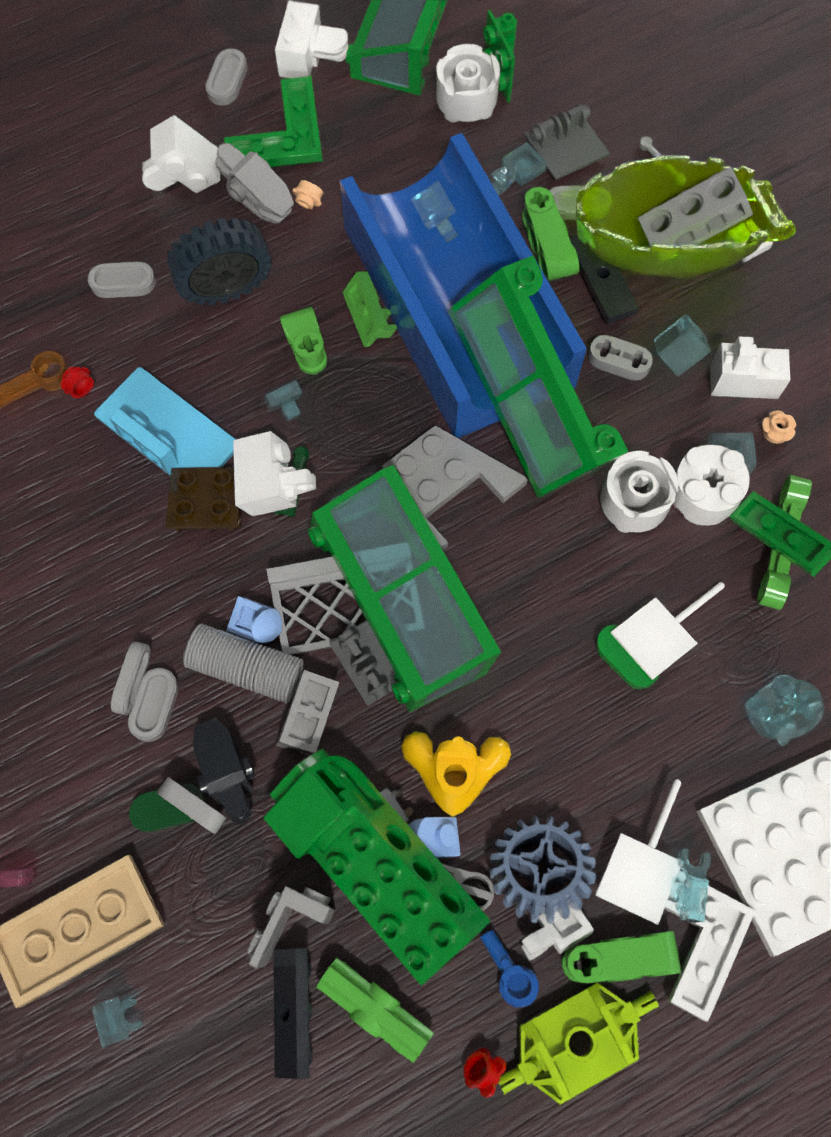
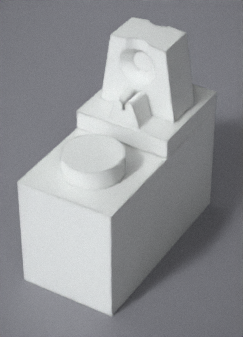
(749, 371)
(263, 475)

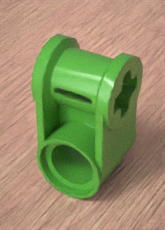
(305, 339)

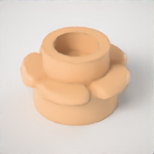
(307, 194)
(775, 434)

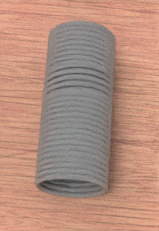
(237, 659)

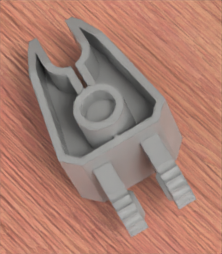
(254, 184)

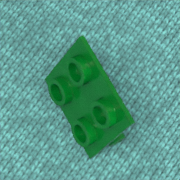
(500, 41)

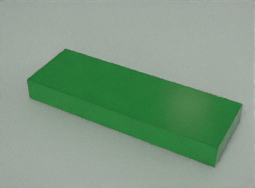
(783, 533)

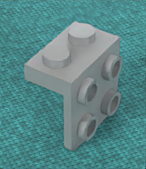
(280, 908)

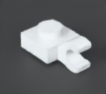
(560, 933)

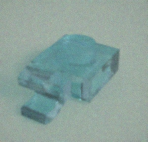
(519, 165)
(435, 208)
(692, 896)

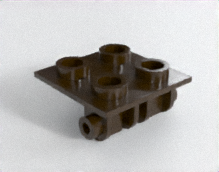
(202, 499)

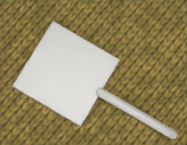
(656, 636)
(640, 875)

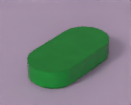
(620, 661)

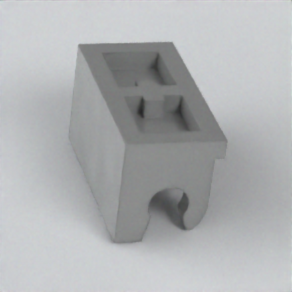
(307, 713)

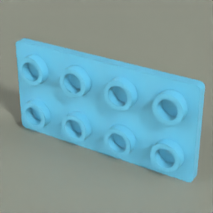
(164, 425)

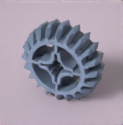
(557, 869)

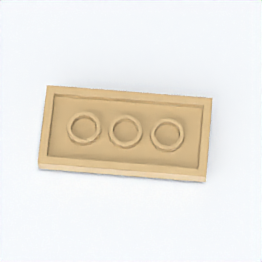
(75, 930)

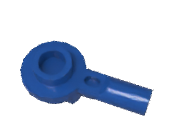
(517, 983)

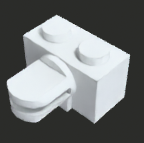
(305, 41)
(179, 156)

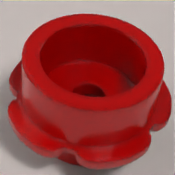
(77, 382)

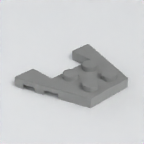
(442, 466)

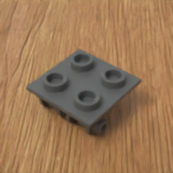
(567, 142)
(365, 662)

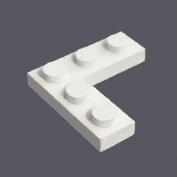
(711, 951)

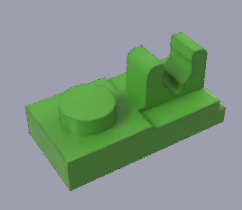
(366, 310)

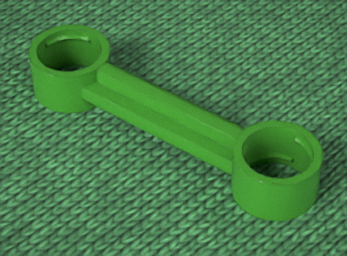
(776, 581)

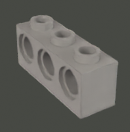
(698, 212)

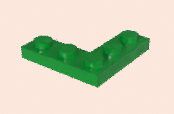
(300, 140)

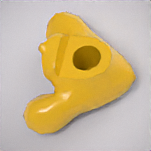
(455, 771)

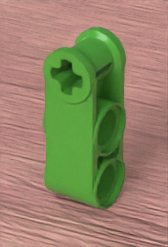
(548, 235)
(624, 958)

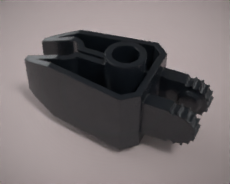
(223, 770)

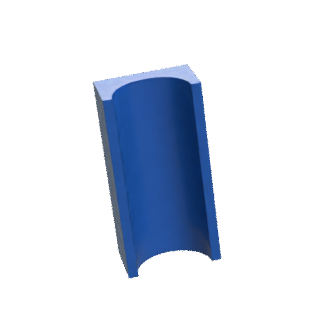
(425, 276)

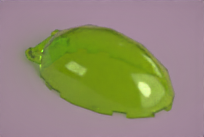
(611, 228)

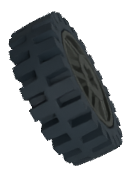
(218, 261)

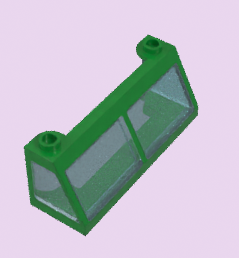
(395, 43)
(530, 382)
(405, 589)

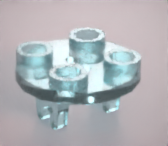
(785, 709)

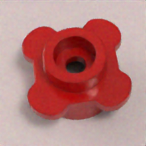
(483, 1071)

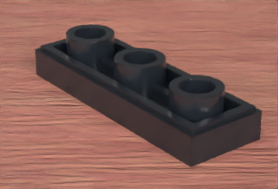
(605, 284)
(292, 1014)

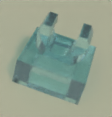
(285, 400)
(111, 1021)

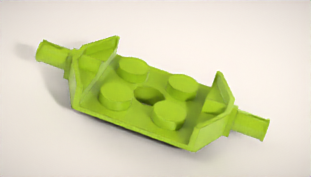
(545, 1043)

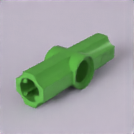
(375, 1009)

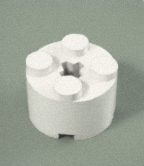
(467, 83)
(712, 467)
(623, 489)

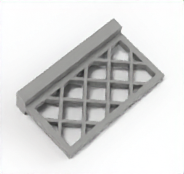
(303, 575)

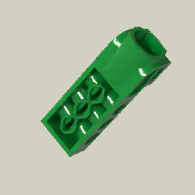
(376, 861)

